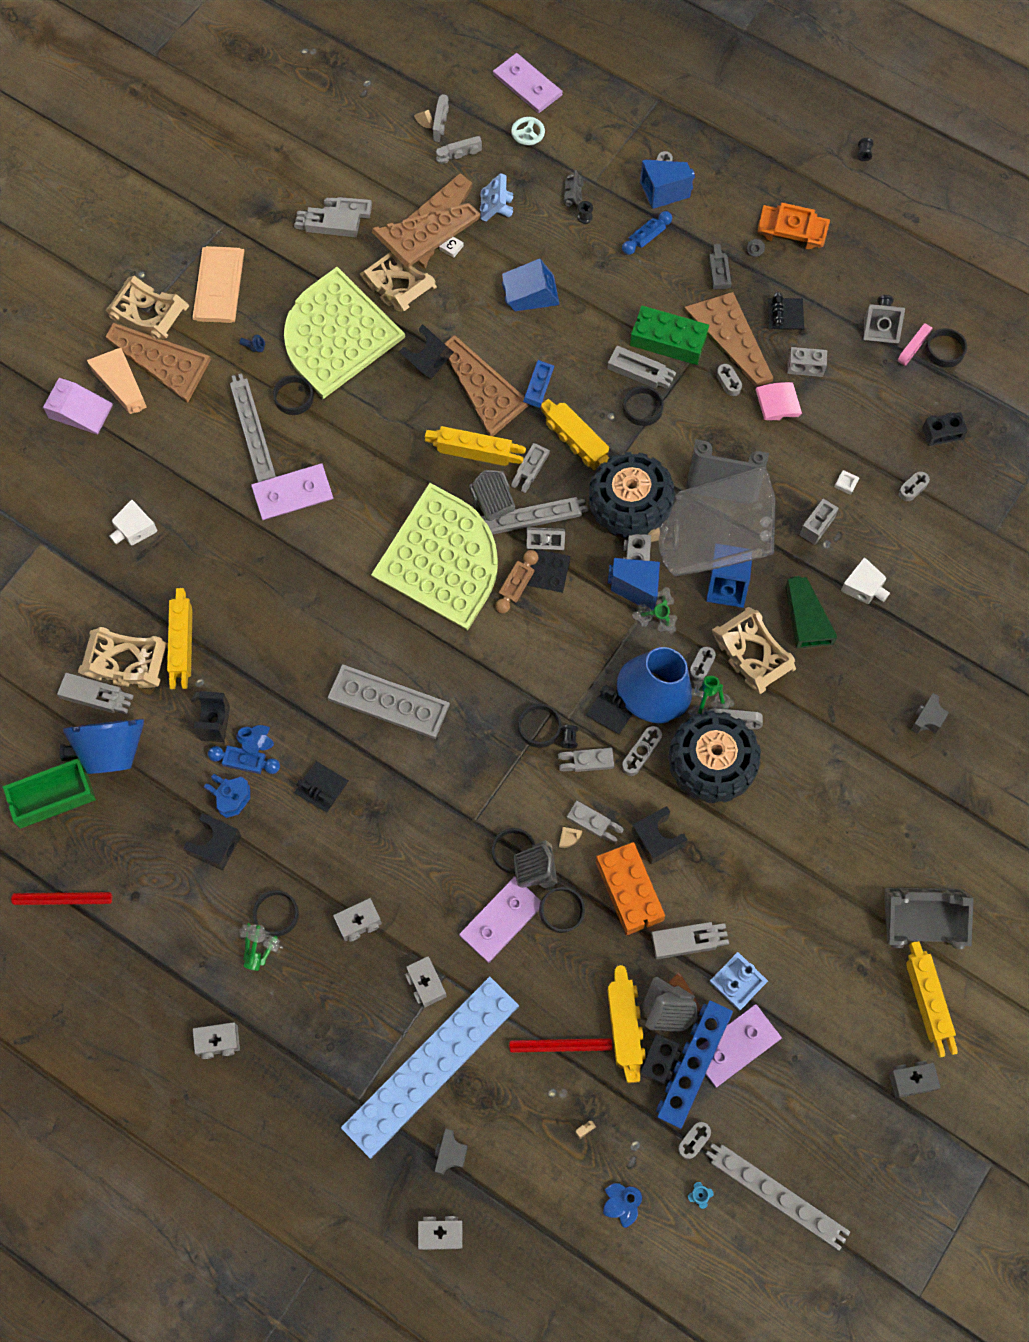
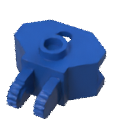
(230, 795)

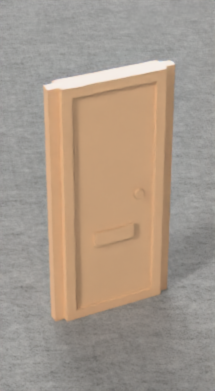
(218, 284)

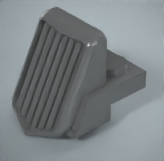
(491, 494)
(536, 866)
(668, 1007)

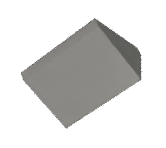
(883, 323)

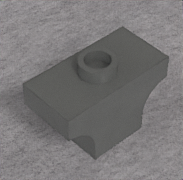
(930, 716)
(449, 1153)

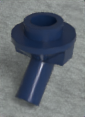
(257, 343)

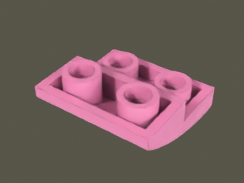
(778, 401)

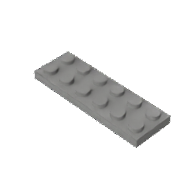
(388, 701)

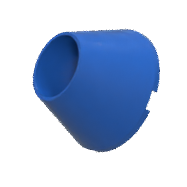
(649, 696)
(105, 745)

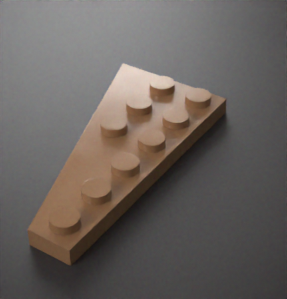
(449, 196)
(425, 233)
(732, 335)
(167, 362)
(489, 392)

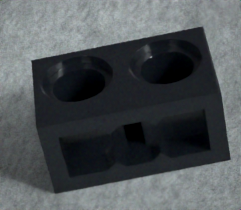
(945, 432)
(656, 1058)

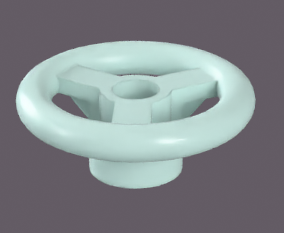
(527, 135)

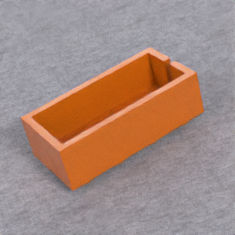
(630, 888)

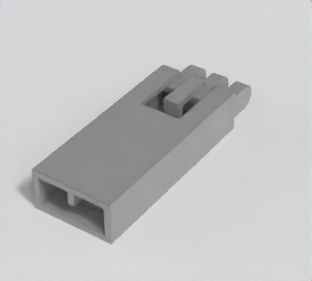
(334, 222)
(635, 365)
(85, 692)
(682, 941)

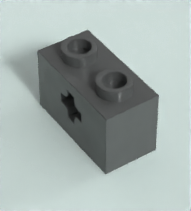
(926, 1082)

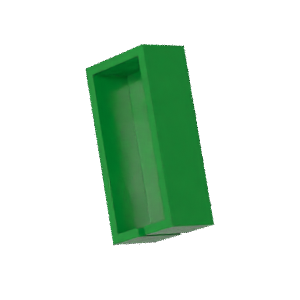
(669, 335)
(49, 793)

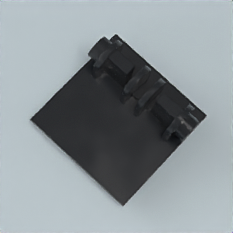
(785, 312)
(550, 571)
(610, 710)
(321, 786)

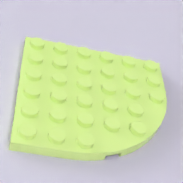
(336, 332)
(442, 558)

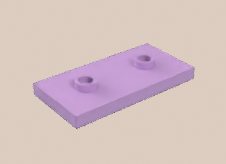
(527, 83)
(292, 491)
(501, 920)
(740, 1044)

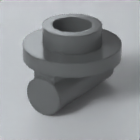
(756, 247)

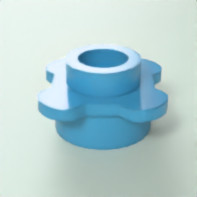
(701, 1201)

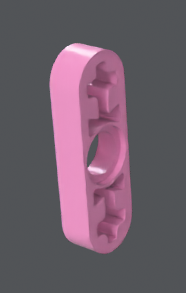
(914, 344)

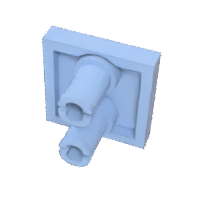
(495, 197)
(738, 981)

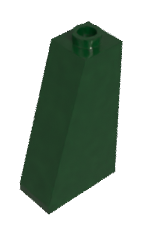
(807, 615)

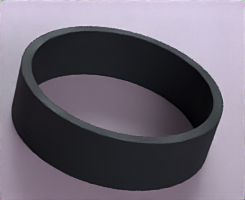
(951, 333)
(293, 379)
(646, 390)
(539, 707)
(500, 835)
(269, 894)
(578, 898)

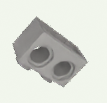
(807, 361)
(819, 521)
(638, 553)

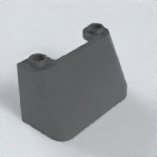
(709, 468)
(928, 916)

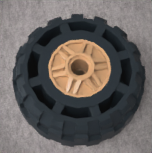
(631, 494)
(714, 757)

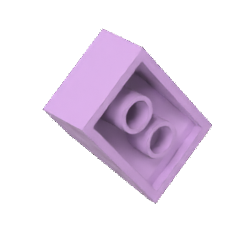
(77, 406)

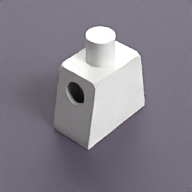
(132, 525)
(866, 583)

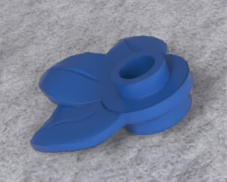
(254, 739)
(620, 1206)

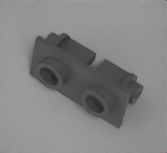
(573, 183)

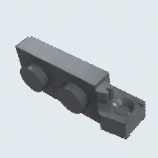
(719, 268)

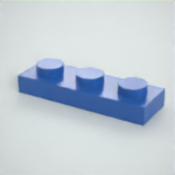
(538, 383)

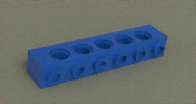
(678, 1116)

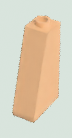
(117, 377)

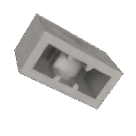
(545, 538)
(365, 912)
(434, 990)
(206, 1035)
(428, 1240)

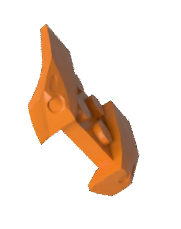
(793, 223)

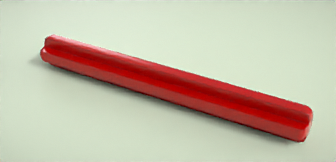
(61, 898)
(560, 1045)

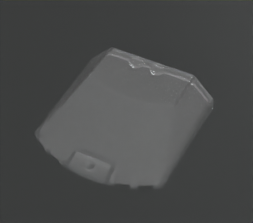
(720, 524)

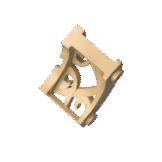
(400, 298)
(155, 327)
(755, 676)
(143, 678)

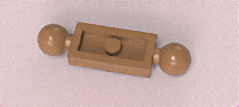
(516, 581)

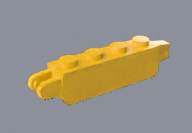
(575, 433)
(475, 446)
(179, 639)
(930, 999)
(625, 1025)

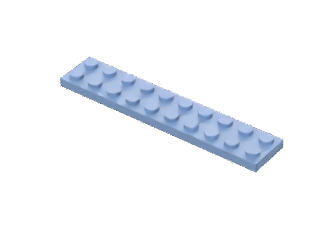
(429, 1067)

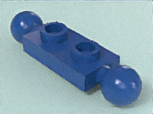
(647, 233)
(240, 760)

